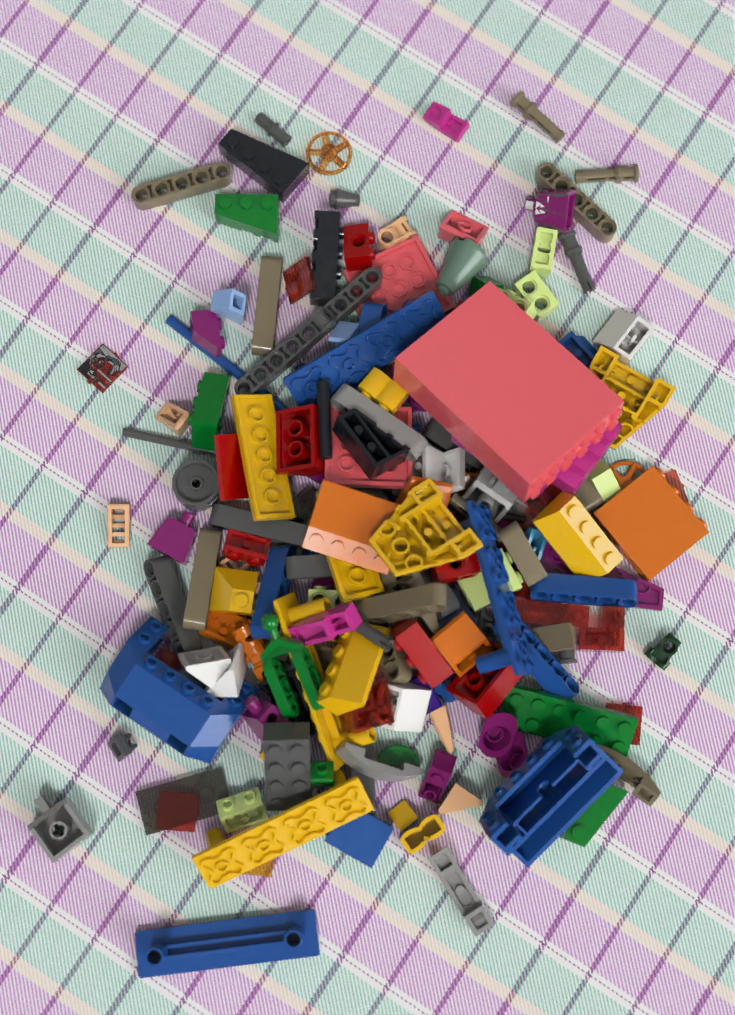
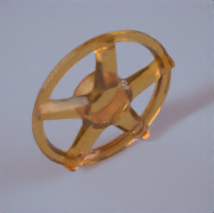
(329, 153)

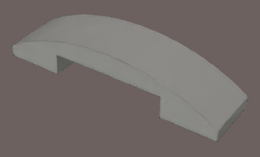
(354, 757)
(461, 891)

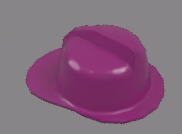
(497, 734)
(514, 757)

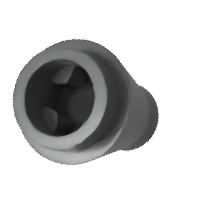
(343, 199)

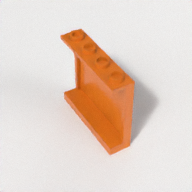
(650, 523)

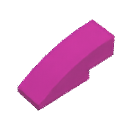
(326, 624)

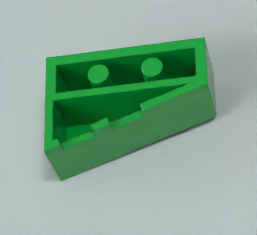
(249, 213)
(208, 410)
(590, 821)

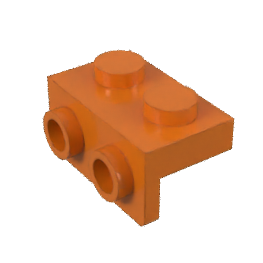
(220, 627)

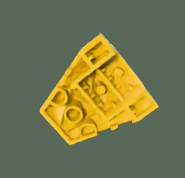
(640, 394)
(422, 533)

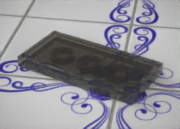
(208, 785)

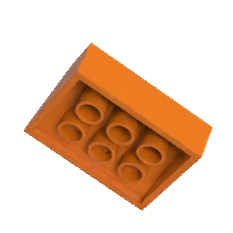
(344, 524)

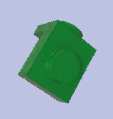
(322, 773)

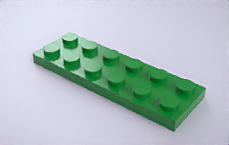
(548, 713)

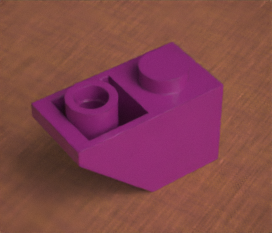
(205, 331)
(437, 776)

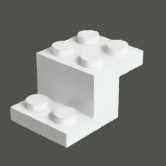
(440, 466)

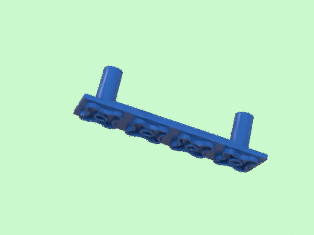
(367, 349)
(502, 600)
(226, 943)

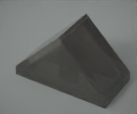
(304, 504)

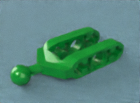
(275, 673)

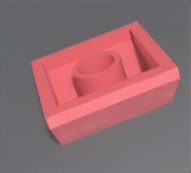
(460, 225)

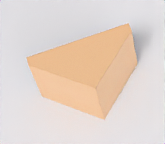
(173, 418)
(457, 800)

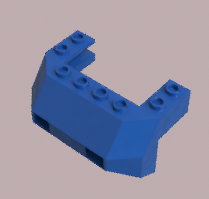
(167, 701)
(547, 793)

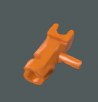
(252, 647)

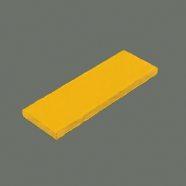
(256, 433)

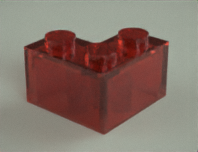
(608, 635)
(374, 713)

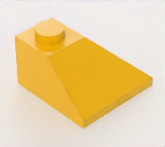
(234, 591)

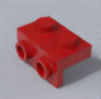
(246, 548)

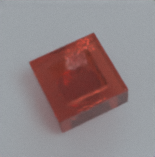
(168, 658)

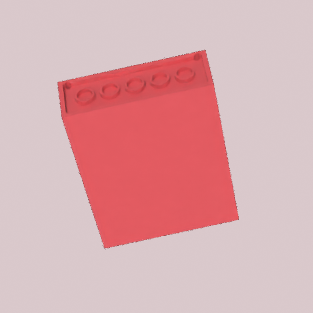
(507, 391)

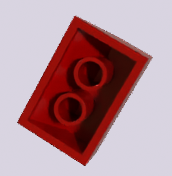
(298, 441)
(230, 468)
(420, 652)
(483, 691)

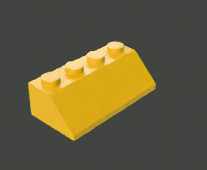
(576, 537)
(350, 672)

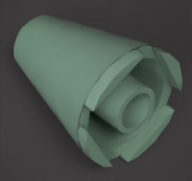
(460, 264)

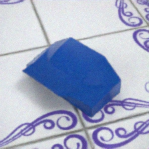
(579, 347)

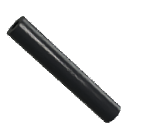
(324, 420)

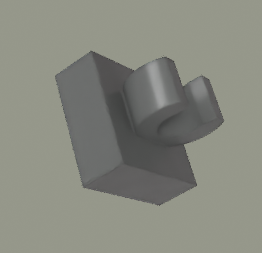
(120, 746)

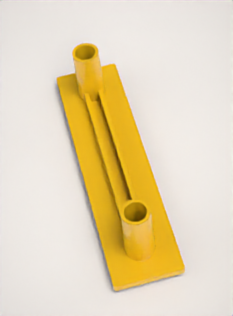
(327, 724)
(282, 832)

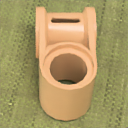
(396, 232)

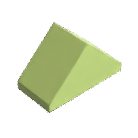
(604, 481)

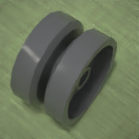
(189, 475)

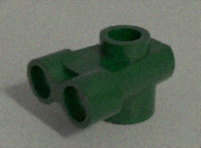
(659, 654)

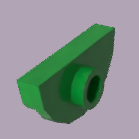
(396, 755)

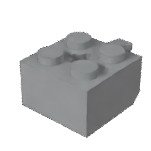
(491, 492)
(46, 827)

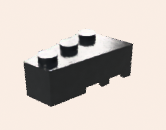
(368, 444)
(304, 710)

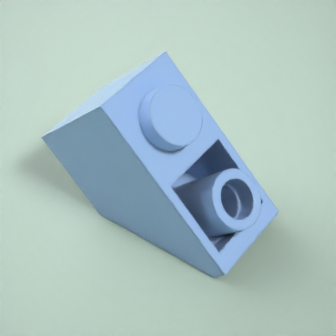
(229, 304)
(342, 332)

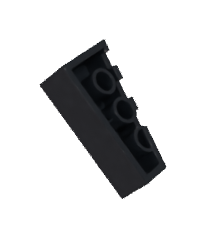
(266, 165)
(326, 256)

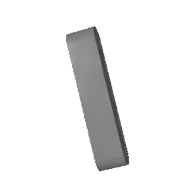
(349, 398)

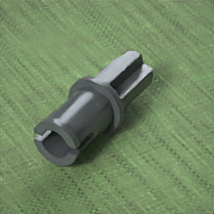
(273, 129)

